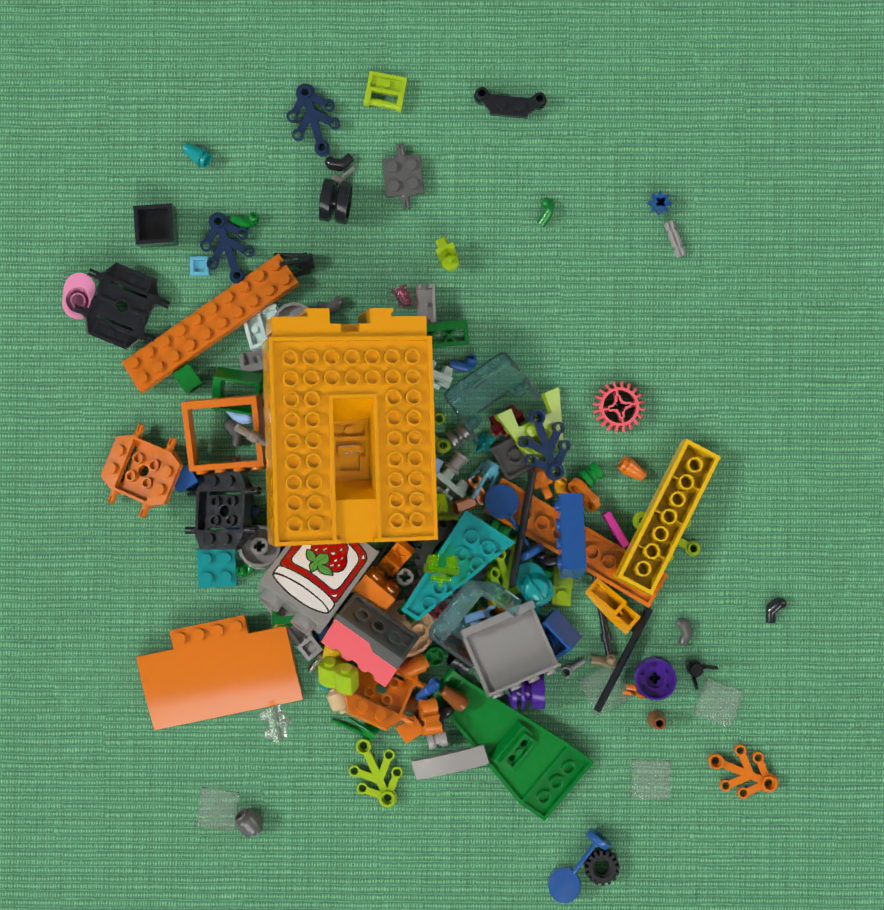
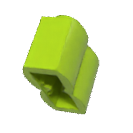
(338, 675)

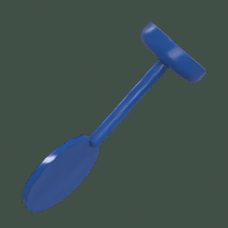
(502, 503)
(564, 882)

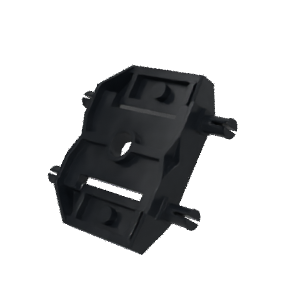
(105, 303)
(211, 511)

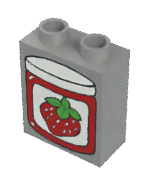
(314, 581)

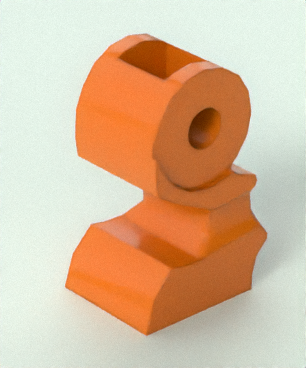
(429, 714)

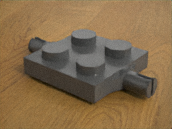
(403, 176)

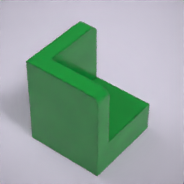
(188, 379)

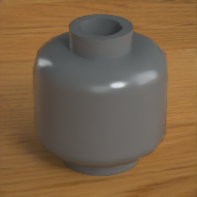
(249, 822)

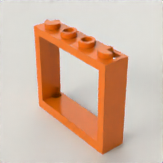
(258, 422)

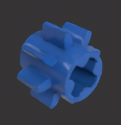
(662, 207)

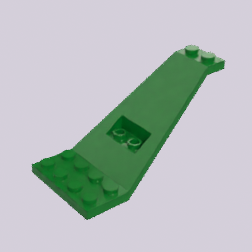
(539, 767)

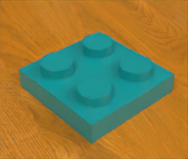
(216, 568)

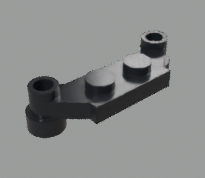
(509, 105)

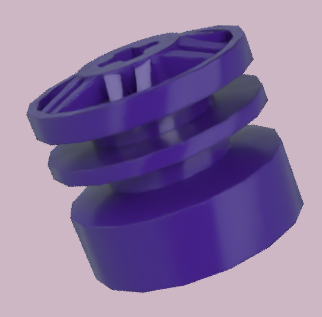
(664, 683)
(534, 692)

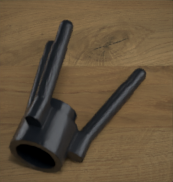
(304, 261)
(696, 669)

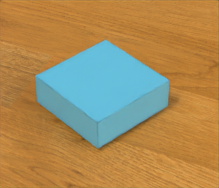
(198, 266)

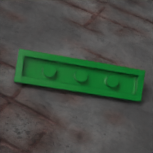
(448, 326)

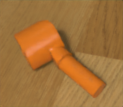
(631, 690)

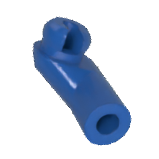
(465, 365)
(429, 689)

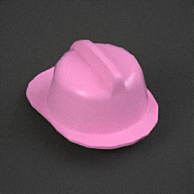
(77, 290)

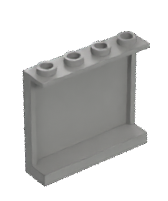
(509, 650)

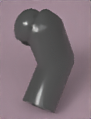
(334, 306)
(237, 437)
(686, 630)

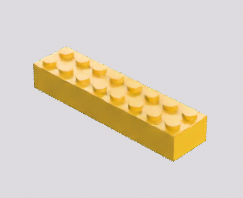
(666, 517)

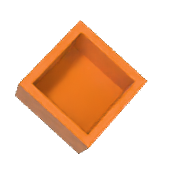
(377, 588)

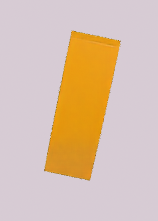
(612, 606)

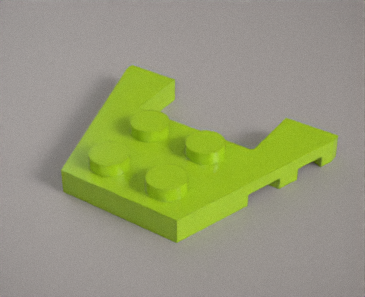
(507, 419)

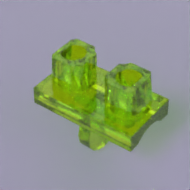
(432, 567)

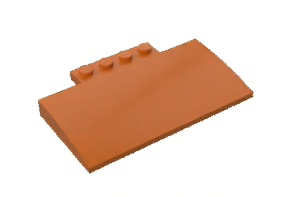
(218, 672)

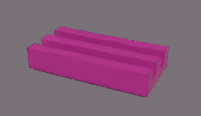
(615, 529)

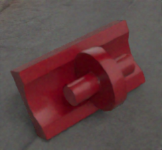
(497, 427)

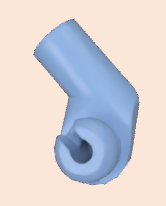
(240, 418)

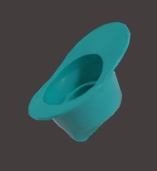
(534, 584)

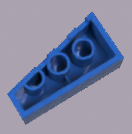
(570, 535)

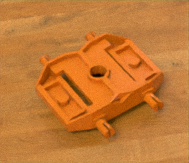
(157, 485)
(382, 709)

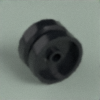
(334, 200)

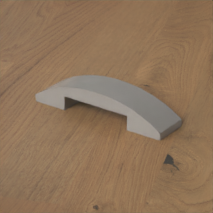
(306, 643)

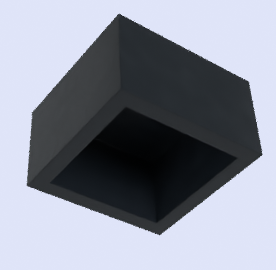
(155, 225)

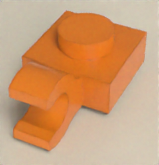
(542, 482)

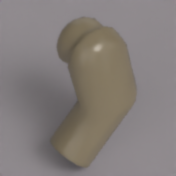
(609, 661)

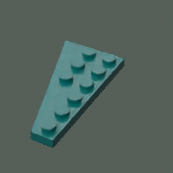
(475, 547)

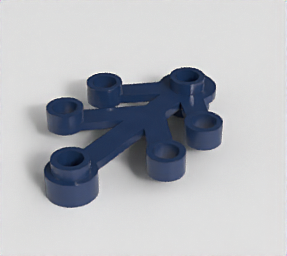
(312, 116)
(226, 244)
(546, 447)

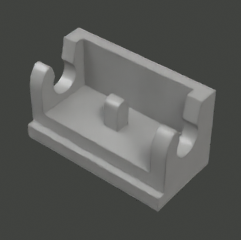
(426, 302)
(251, 361)

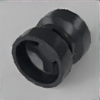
(454, 662)

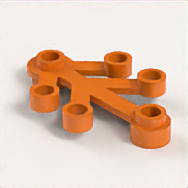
(745, 773)

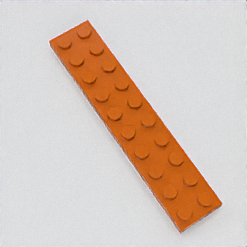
(210, 324)
(601, 554)

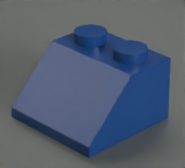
(560, 633)

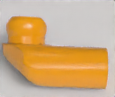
(560, 486)

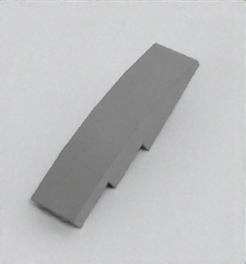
(450, 762)

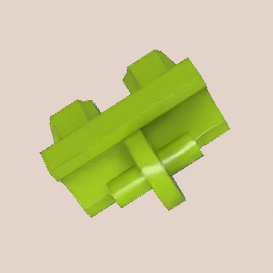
(447, 254)

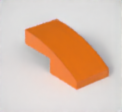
(396, 557)

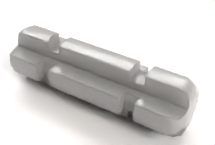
(675, 238)

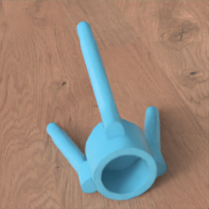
(488, 470)

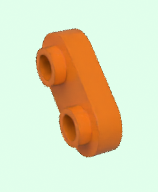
(590, 500)

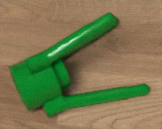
(366, 729)

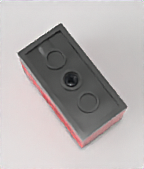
(370, 638)

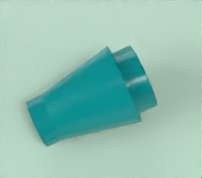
(198, 155)

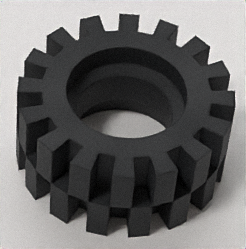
(607, 876)

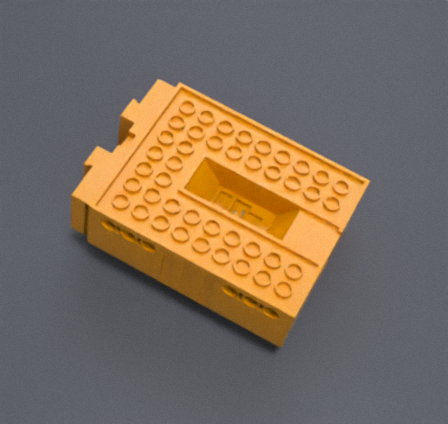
(349, 429)

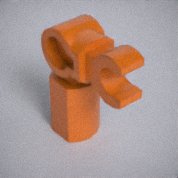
(467, 503)

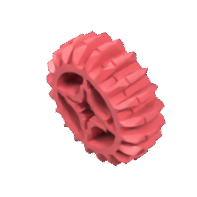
(617, 398)

